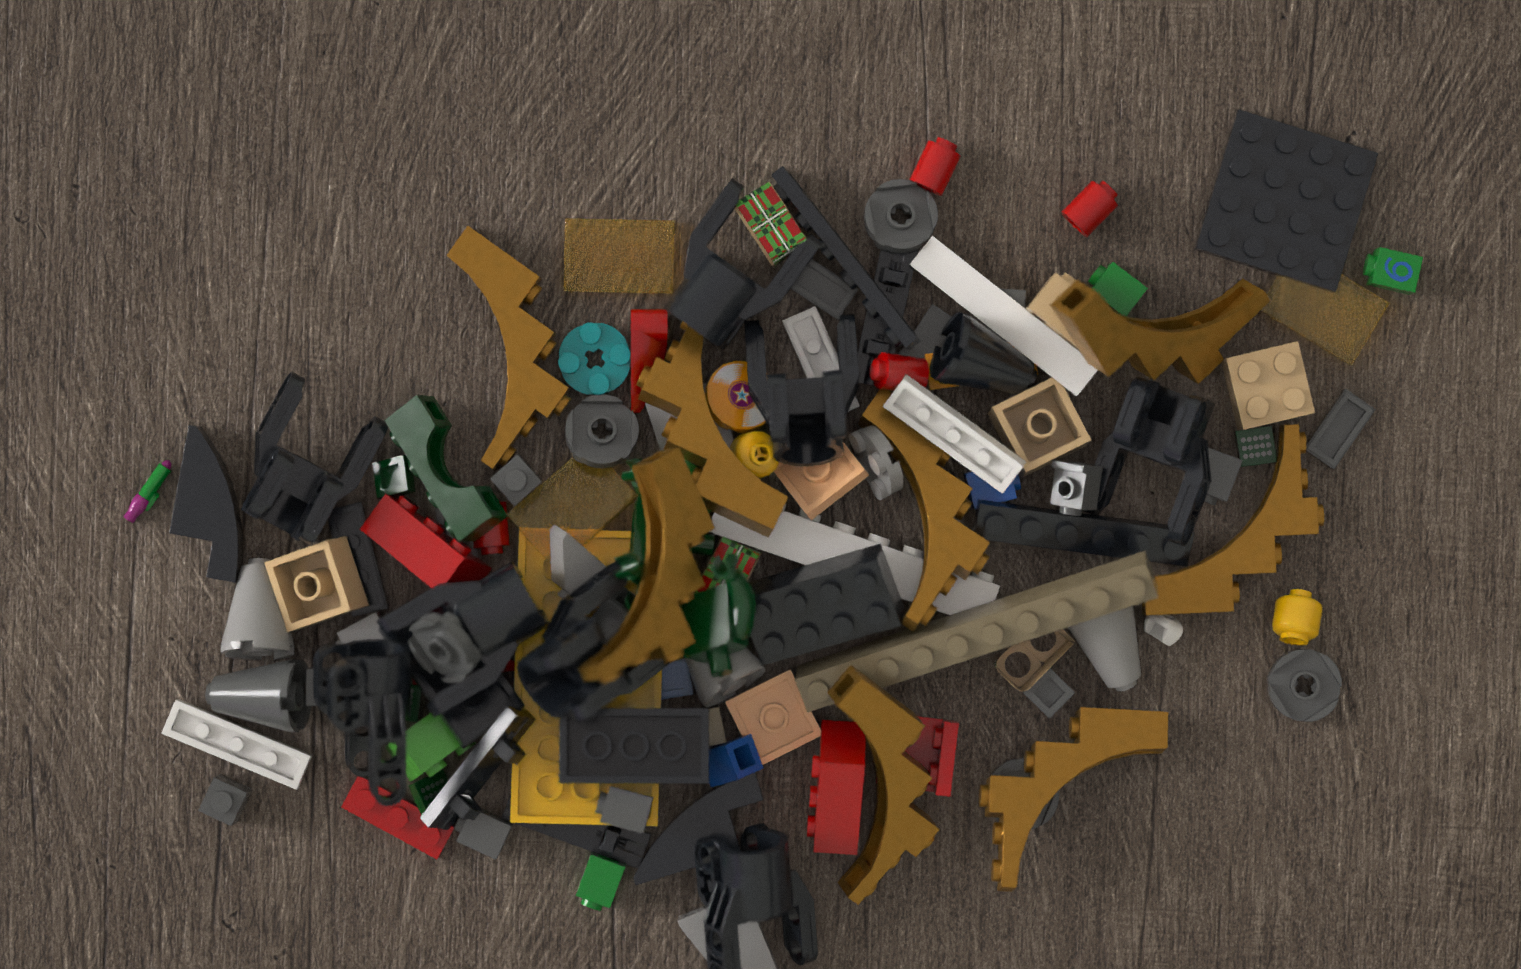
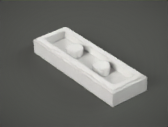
(813, 344)

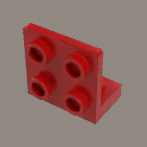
(936, 752)

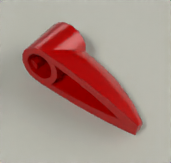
(648, 342)

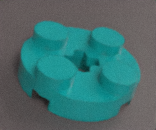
(598, 379)

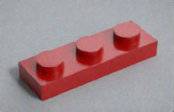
(398, 820)

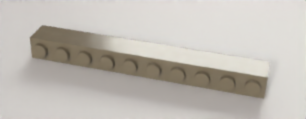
(984, 628)

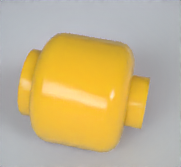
(757, 442)
(1297, 617)

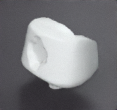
(1164, 628)

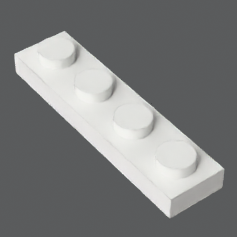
(954, 434)
(236, 744)

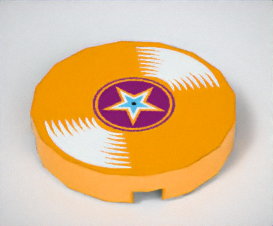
(730, 399)

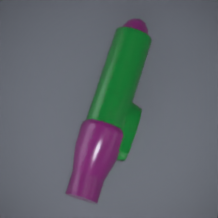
(148, 493)

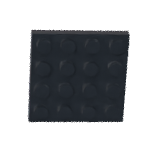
(1286, 201)

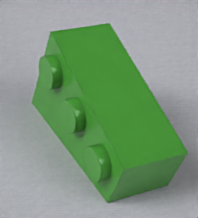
(427, 746)

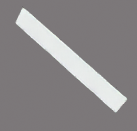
(1003, 315)

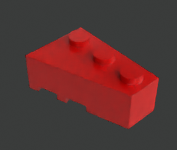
(421, 543)
(838, 788)

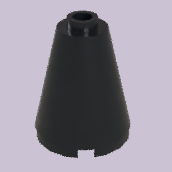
(980, 359)

